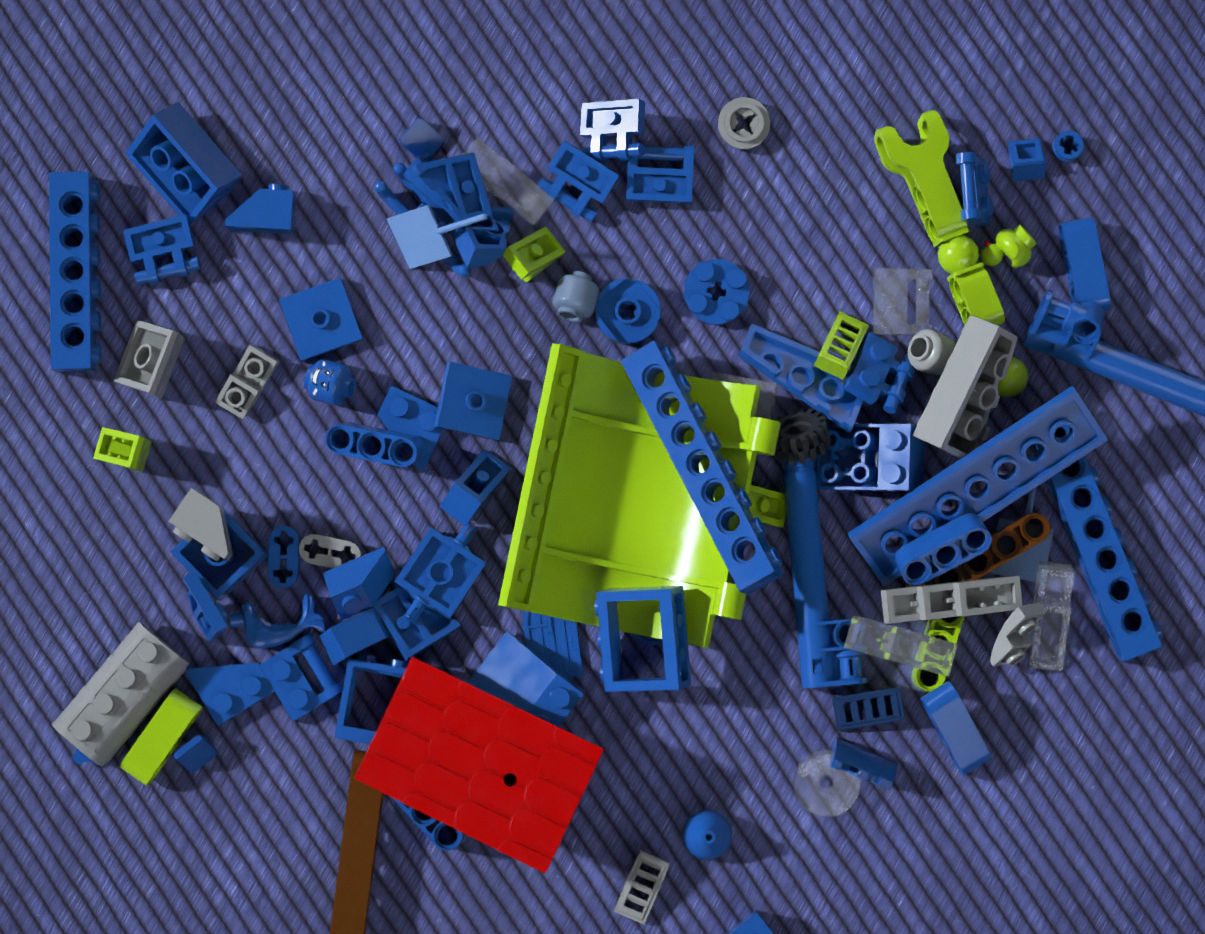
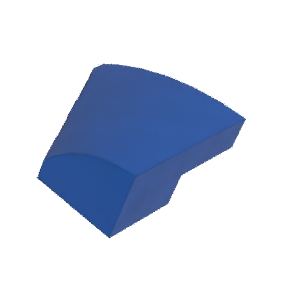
(484, 240)
(863, 763)

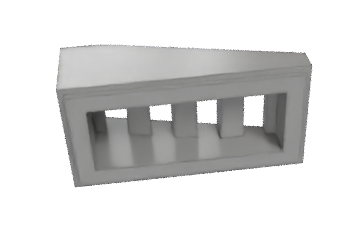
(650, 860)

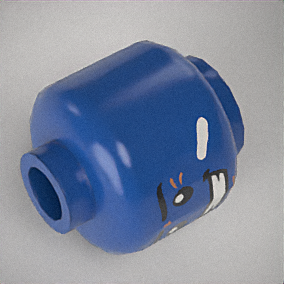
(329, 382)

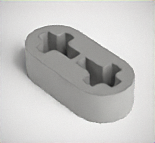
(327, 543)

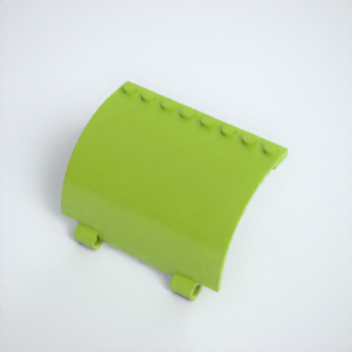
(611, 507)

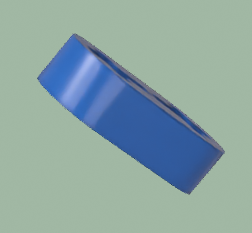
(275, 557)

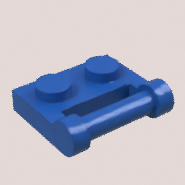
(974, 180)
(661, 184)
(292, 684)

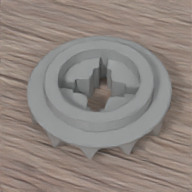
(745, 108)

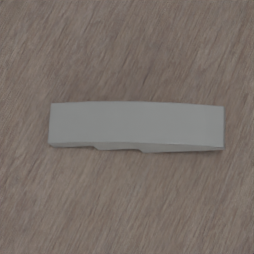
(951, 599)

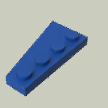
(793, 369)

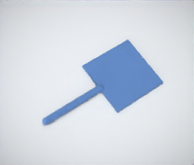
(422, 237)
(1026, 563)

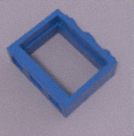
(673, 637)
(363, 663)

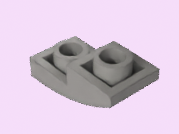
(247, 381)
(1014, 637)

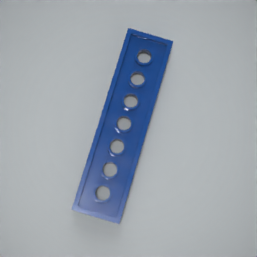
(983, 465)

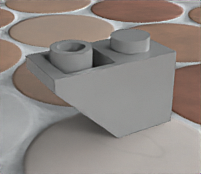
(205, 522)

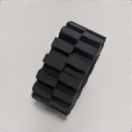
(802, 436)

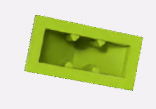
(122, 449)

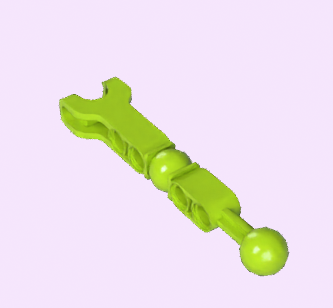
(941, 214)

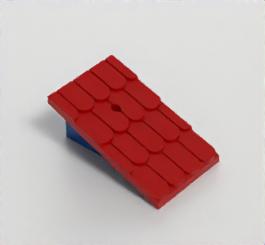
(448, 754)

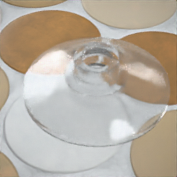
(820, 800)

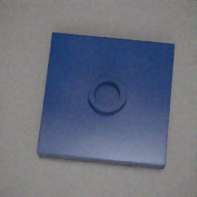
(321, 319)
(473, 401)

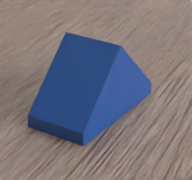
(353, 636)

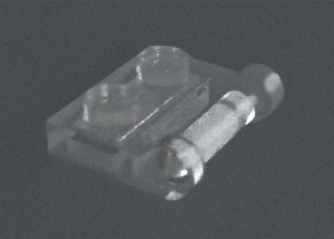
(891, 301)

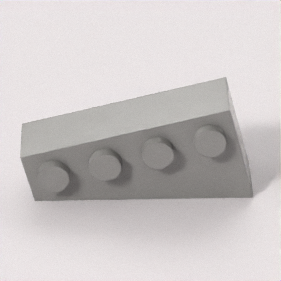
(967, 389)

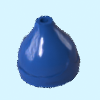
(707, 834)

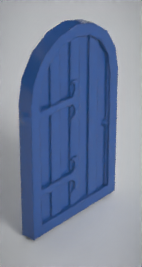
(554, 641)

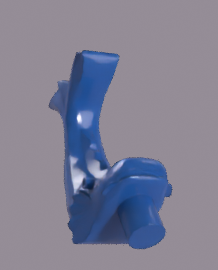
(264, 635)

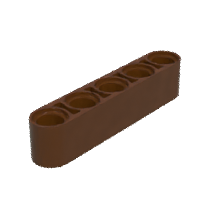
(992, 557)

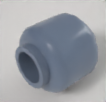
(575, 297)

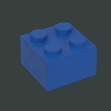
(222, 575)

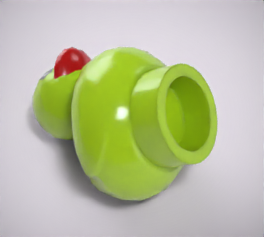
(1014, 243)

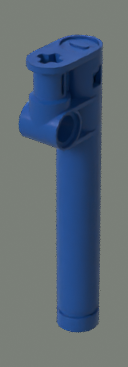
(1061, 333)
(821, 652)

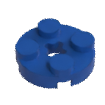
(707, 275)
(628, 292)

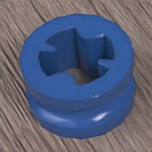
(1058, 151)

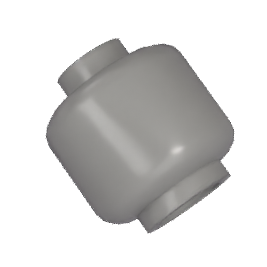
(930, 351)

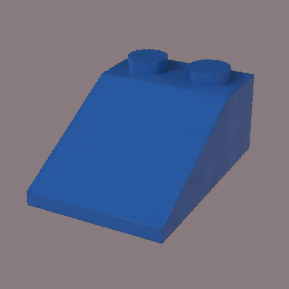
(527, 681)

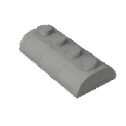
(120, 695)

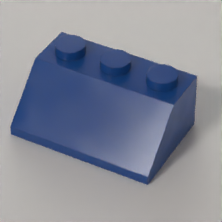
(183, 162)

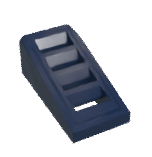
(896, 703)

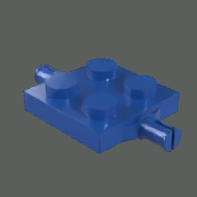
(440, 573)

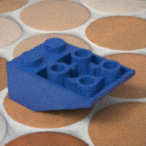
(872, 459)

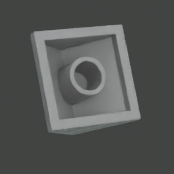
(149, 358)

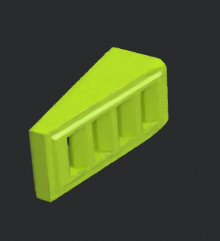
(831, 363)

